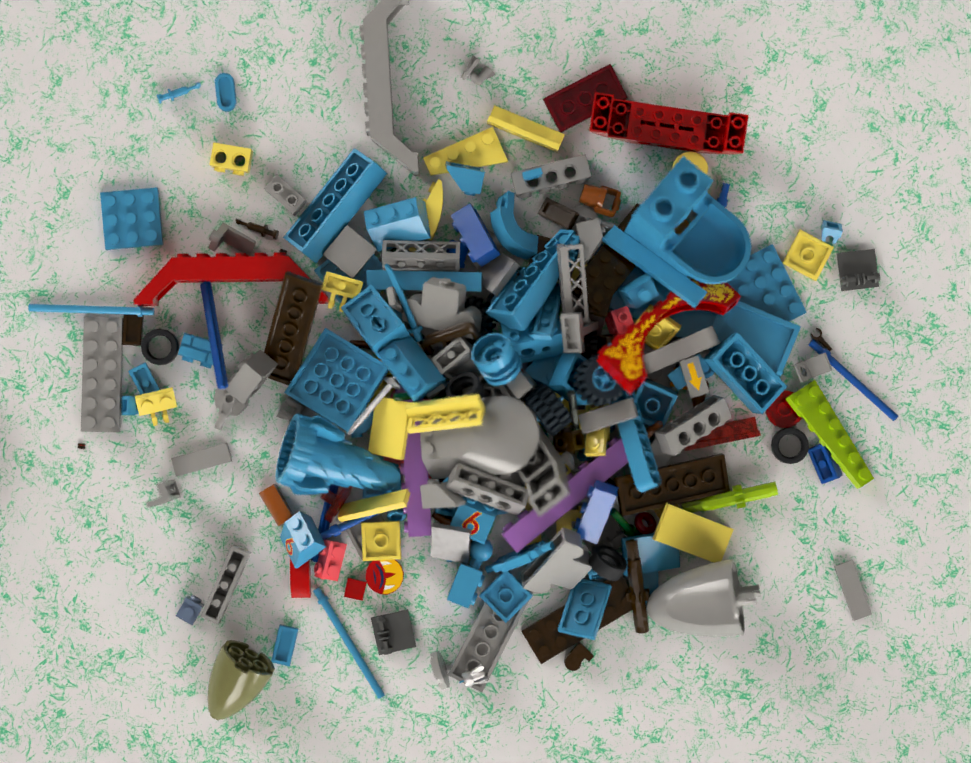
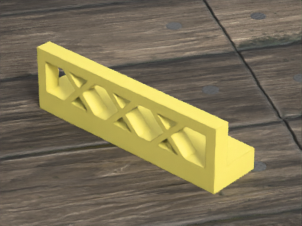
(525, 129)
(445, 409)

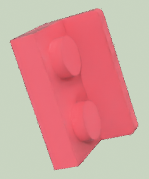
(618, 320)
(330, 560)

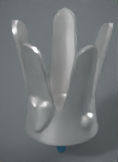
(474, 677)

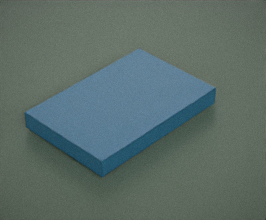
(653, 554)
(584, 609)

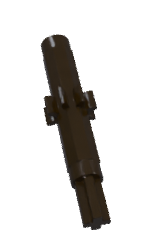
(637, 593)

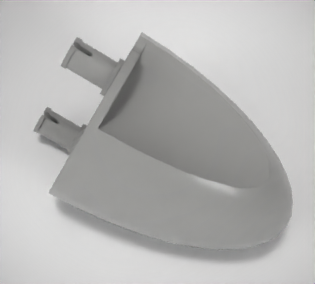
(703, 601)

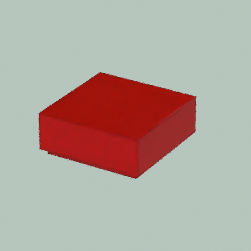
(355, 589)

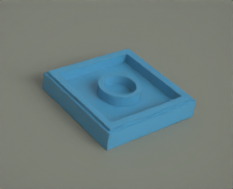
(505, 596)

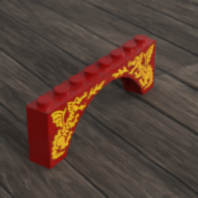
(625, 355)

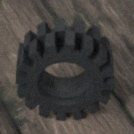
(590, 345)

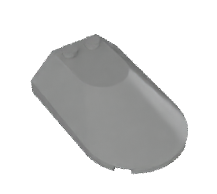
(496, 447)

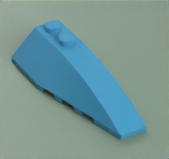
(528, 292)

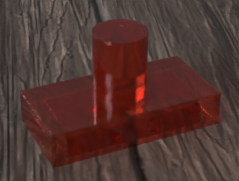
(335, 501)

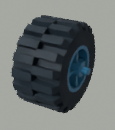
(595, 383)
(548, 409)

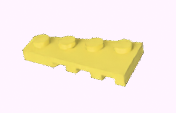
(475, 151)

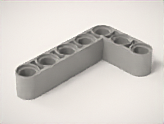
(680, 350)

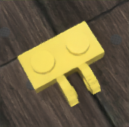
(341, 286)
(155, 402)

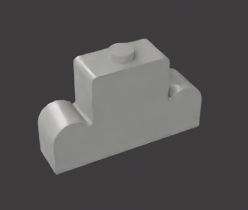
(442, 306)
(560, 566)

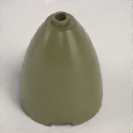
(236, 679)

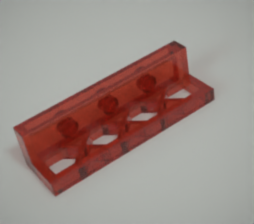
(729, 432)

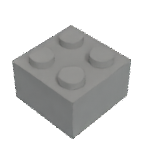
(250, 376)

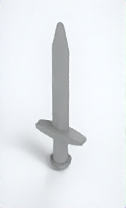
(391, 382)

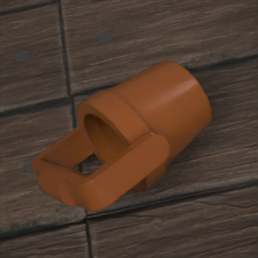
(594, 198)

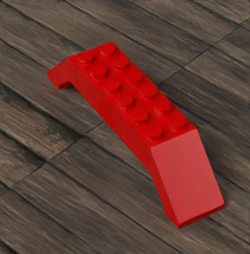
(219, 269)

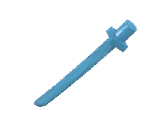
(414, 328)

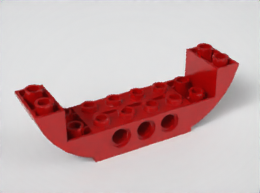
(668, 126)

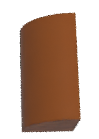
(276, 504)

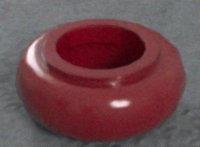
(640, 526)

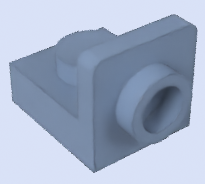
(190, 609)

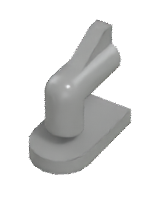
(479, 78)
(299, 408)

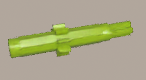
(738, 497)

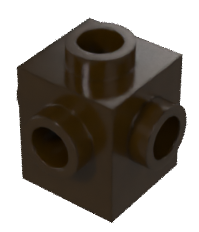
(569, 440)

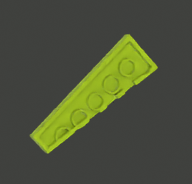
(817, 412)

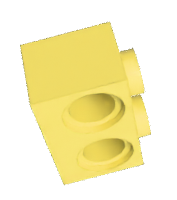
(232, 154)

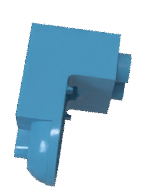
(713, 244)

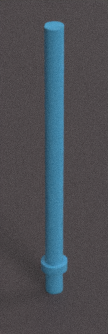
(139, 311)
(323, 600)

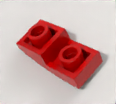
(300, 580)

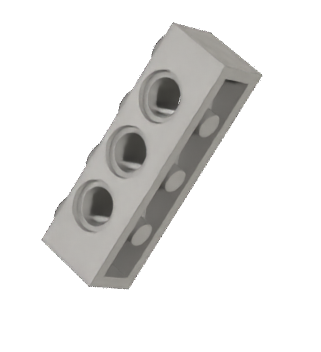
(578, 164)
(697, 417)
(487, 489)
(225, 584)

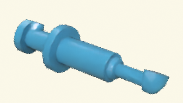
(177, 92)

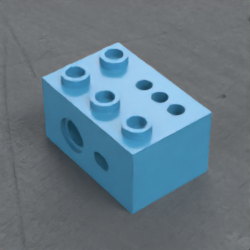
(374, 320)
(531, 349)

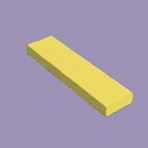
(374, 505)

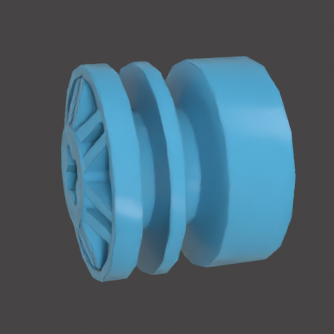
(496, 359)

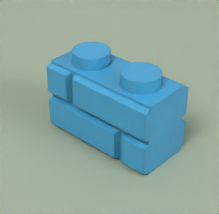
(196, 349)

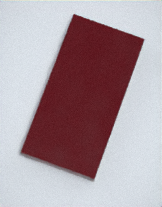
(575, 101)

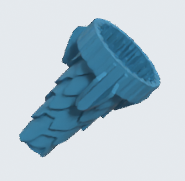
(318, 456)

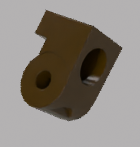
(576, 656)

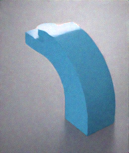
(508, 231)

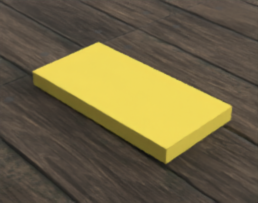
(692, 533)

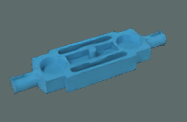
(524, 556)

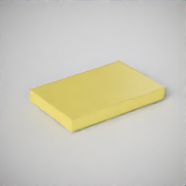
(389, 429)

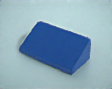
(824, 464)

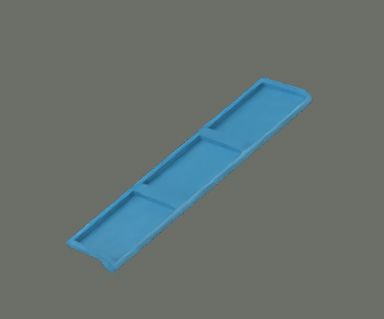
(767, 334)

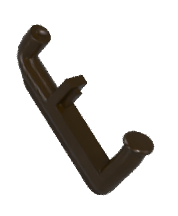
(448, 334)

